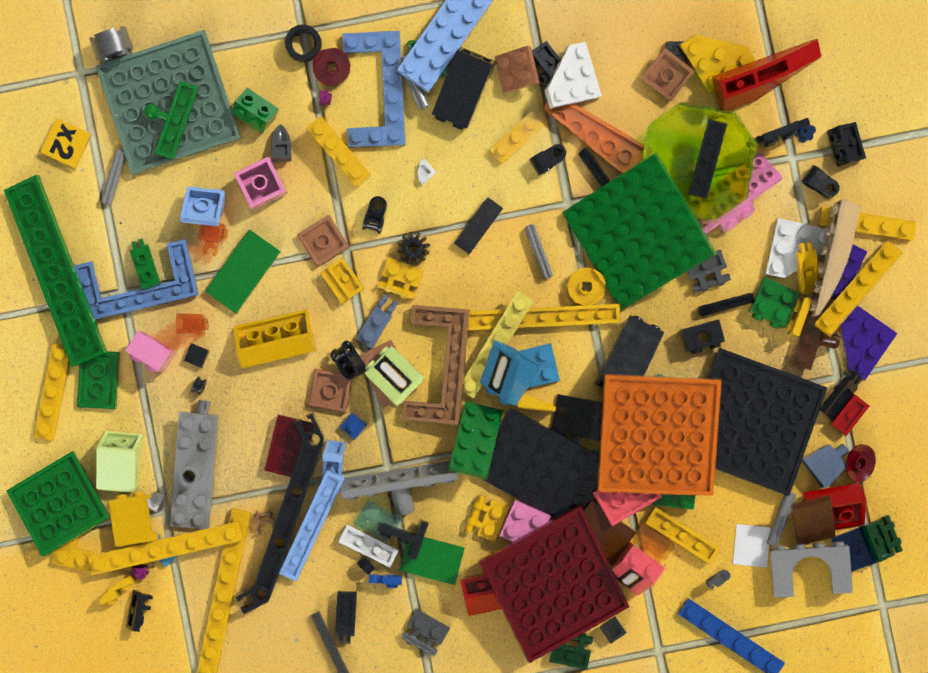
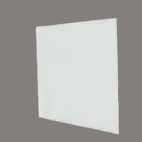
(751, 545)

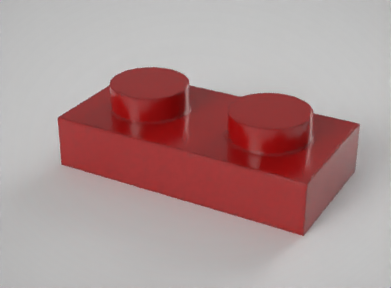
(850, 415)

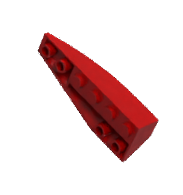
(761, 76)
(478, 595)

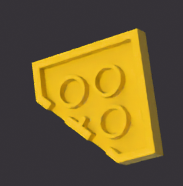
(714, 57)

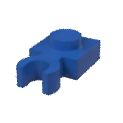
(391, 581)

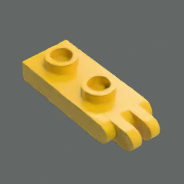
(806, 267)

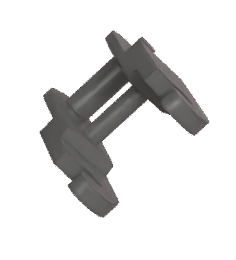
(718, 579)

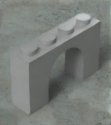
(835, 555)

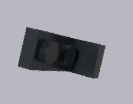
(405, 536)

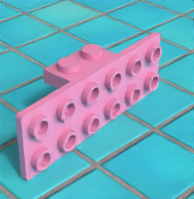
(763, 178)

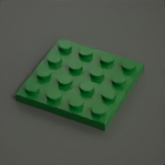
(58, 504)

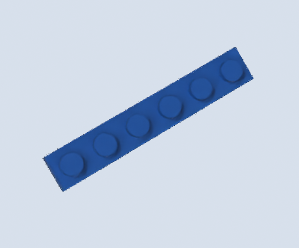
(730, 637)

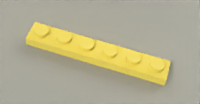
(503, 333)

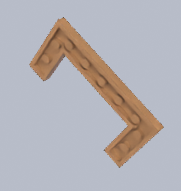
(450, 408)

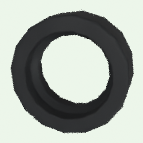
(301, 29)

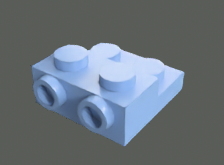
(203, 206)

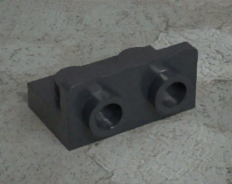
(545, 62)
(846, 144)

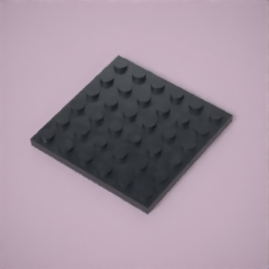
(763, 420)

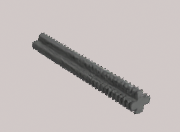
(330, 645)

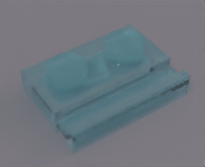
(371, 515)

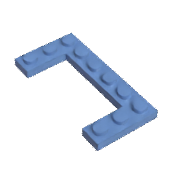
(394, 130)
(182, 288)

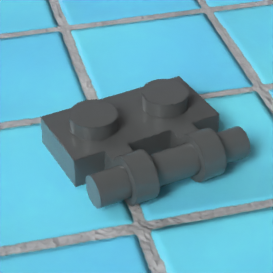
(711, 265)
(427, 626)

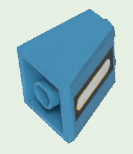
(508, 373)

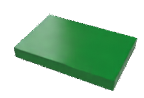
(99, 382)
(434, 561)

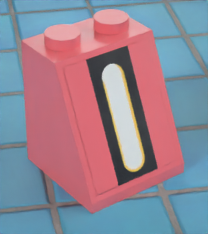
(636, 569)

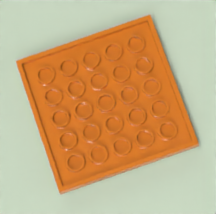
(658, 435)

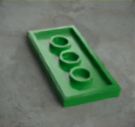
(242, 271)

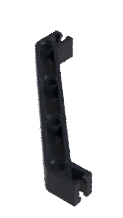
(286, 518)

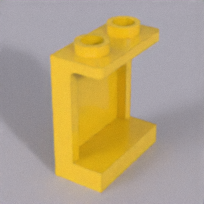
(131, 519)

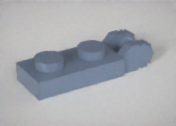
(376, 323)

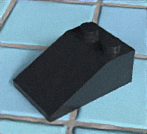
(578, 417)

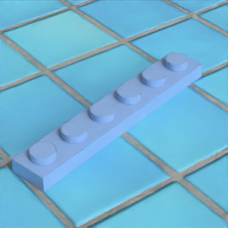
(311, 525)

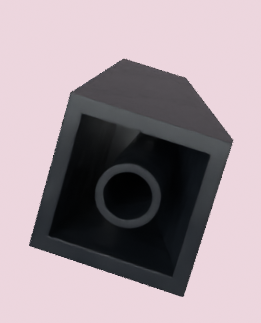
(463, 88)
(631, 350)

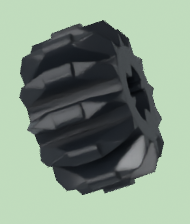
(408, 253)

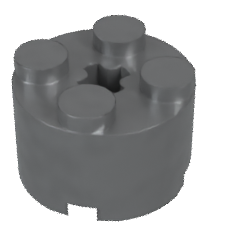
(111, 44)

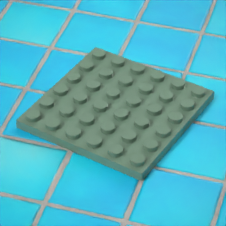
(153, 79)

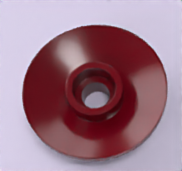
(860, 463)

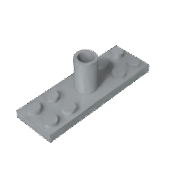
(196, 453)
(399, 482)

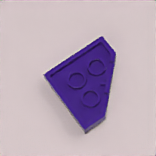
(864, 341)

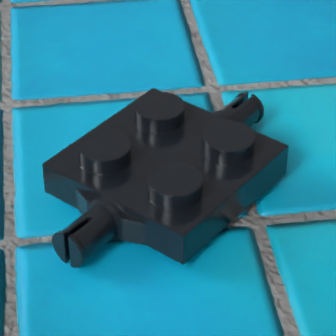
(785, 132)

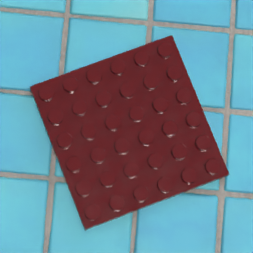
(553, 583)

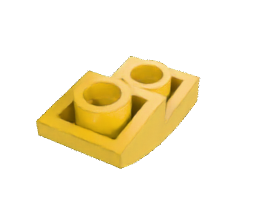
(113, 593)

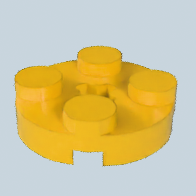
(584, 297)

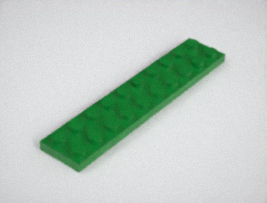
(55, 271)

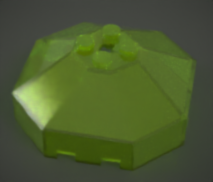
(677, 141)

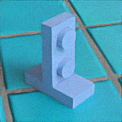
(333, 457)

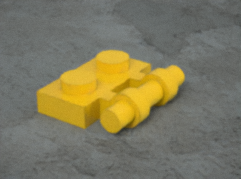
(403, 273)
(492, 520)

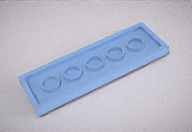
(441, 40)

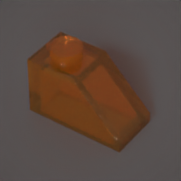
(191, 324)

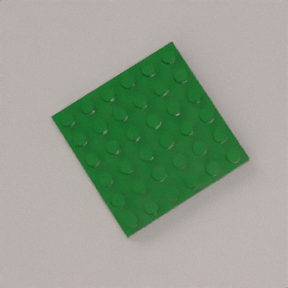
(639, 231)

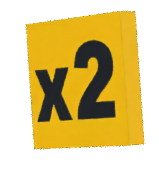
(66, 143)

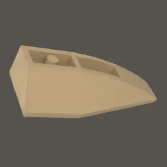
(835, 252)

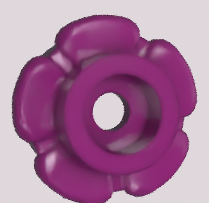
(325, 98)
(139, 571)

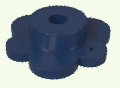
(802, 136)

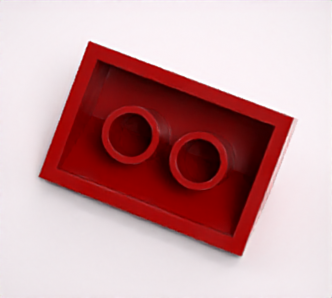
(847, 504)

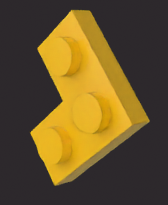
(72, 556)

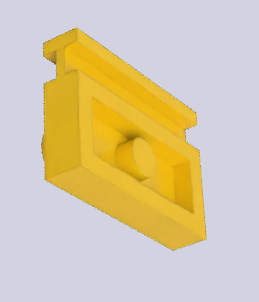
(342, 280)
(801, 310)

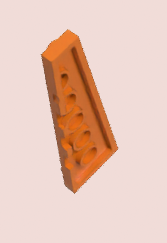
(605, 140)

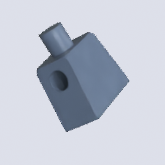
(826, 463)

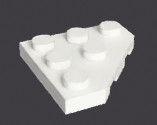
(573, 78)
(785, 245)

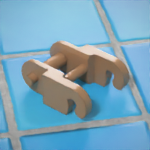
(258, 522)

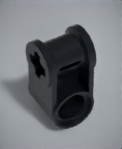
(545, 160)
(818, 180)
(375, 216)
(348, 361)

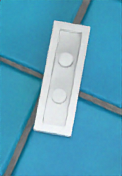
(368, 545)

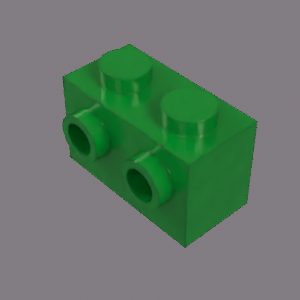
(254, 110)

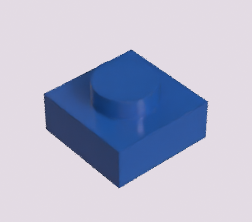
(353, 425)

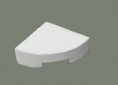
(425, 171)
(155, 502)

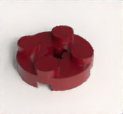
(329, 56)

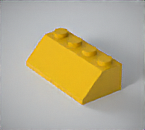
(274, 338)

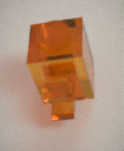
(212, 235)

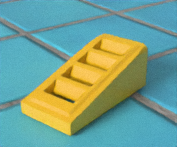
(530, 402)

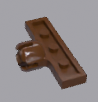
(812, 338)

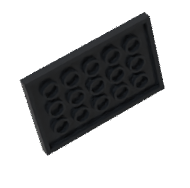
(542, 466)

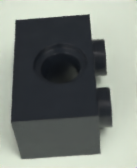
(712, 329)

